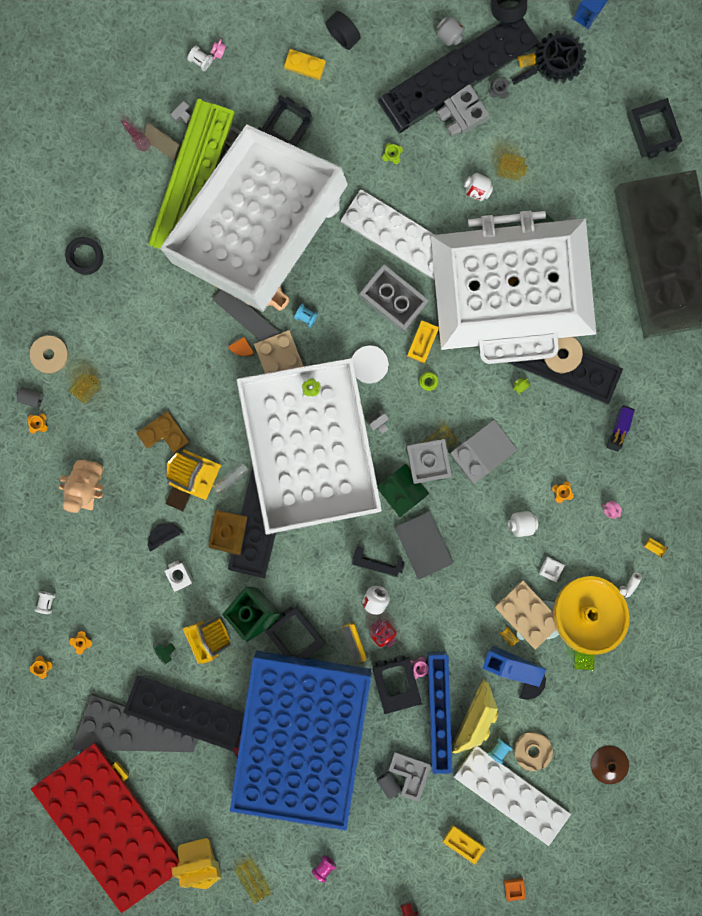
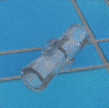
(231, 478)

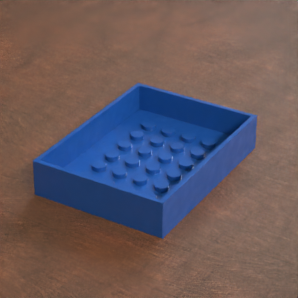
(300, 740)

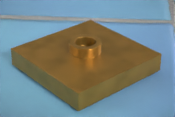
(227, 532)

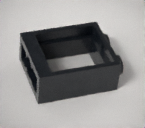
(648, 110)
(310, 649)

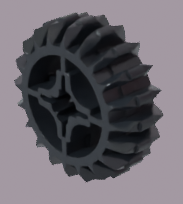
(555, 42)

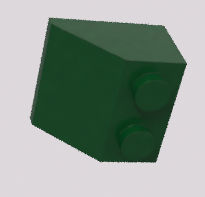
(401, 492)
(251, 613)

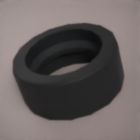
(507, 14)
(343, 30)
(73, 245)

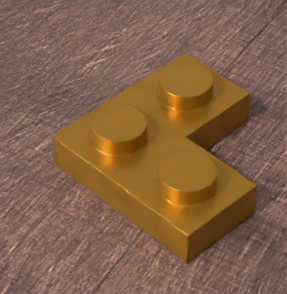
(163, 428)

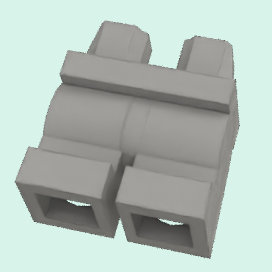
(464, 112)

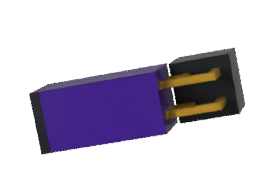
(621, 428)

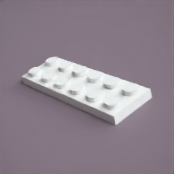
(391, 231)
(512, 795)

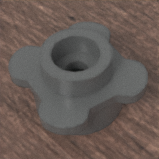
(503, 83)

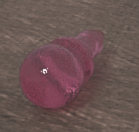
(141, 142)

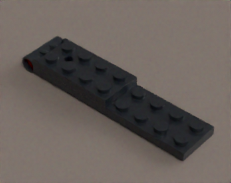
(456, 71)

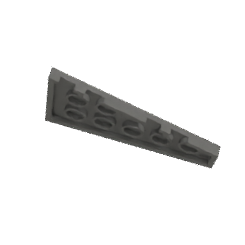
(118, 731)

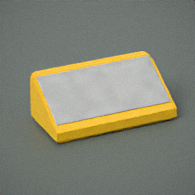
(354, 642)

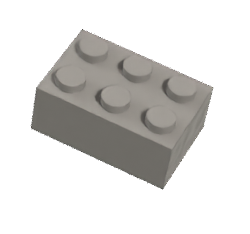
(393, 298)

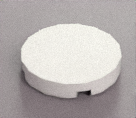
(370, 364)

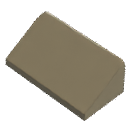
(162, 142)

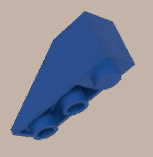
(513, 667)

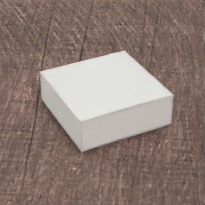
(551, 569)

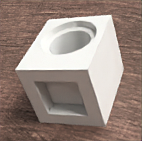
(175, 583)

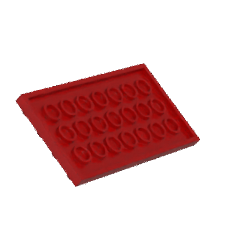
(107, 827)

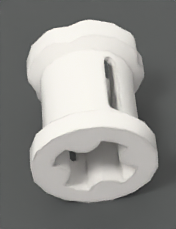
(200, 58)
(45, 602)

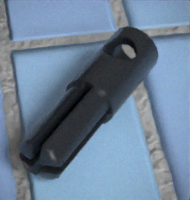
(528, 73)

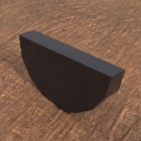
(162, 534)
(530, 691)

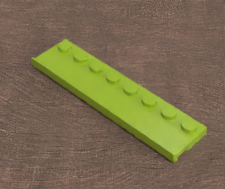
(194, 165)

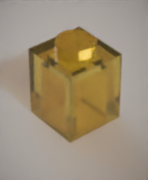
(512, 167)
(85, 388)

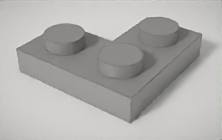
(414, 770)

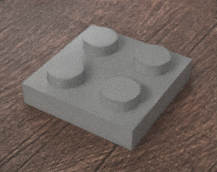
(429, 461)

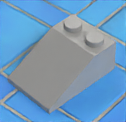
(483, 452)

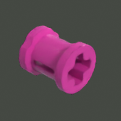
(324, 868)

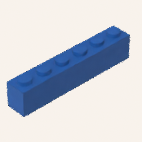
(439, 712)

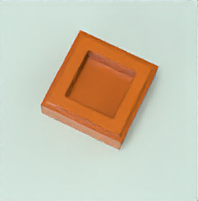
(515, 889)

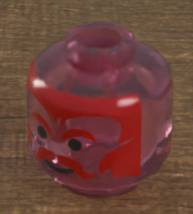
(383, 633)

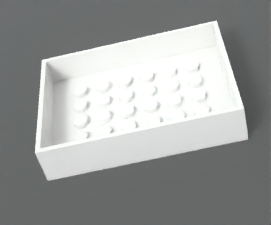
(255, 216)
(309, 450)

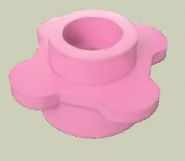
(218, 49)
(612, 509)
(423, 670)

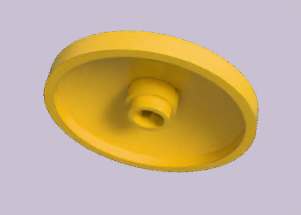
(606, 610)

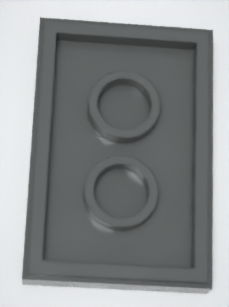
(423, 545)

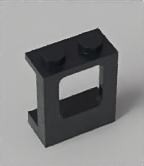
(288, 104)
(377, 566)
(402, 700)

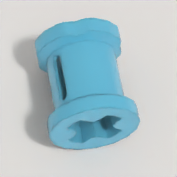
(306, 315)
(500, 751)

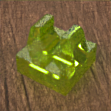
(583, 661)

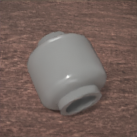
(450, 31)

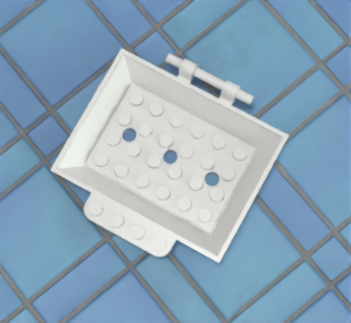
(522, 319)

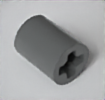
(29, 397)
(389, 785)

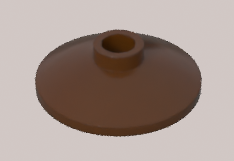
(601, 760)

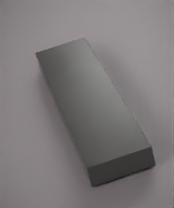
(245, 315)

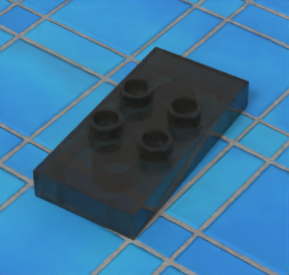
(664, 250)

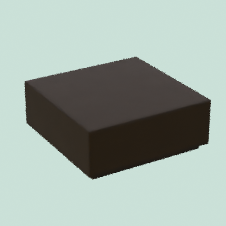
(178, 499)

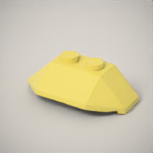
(477, 720)

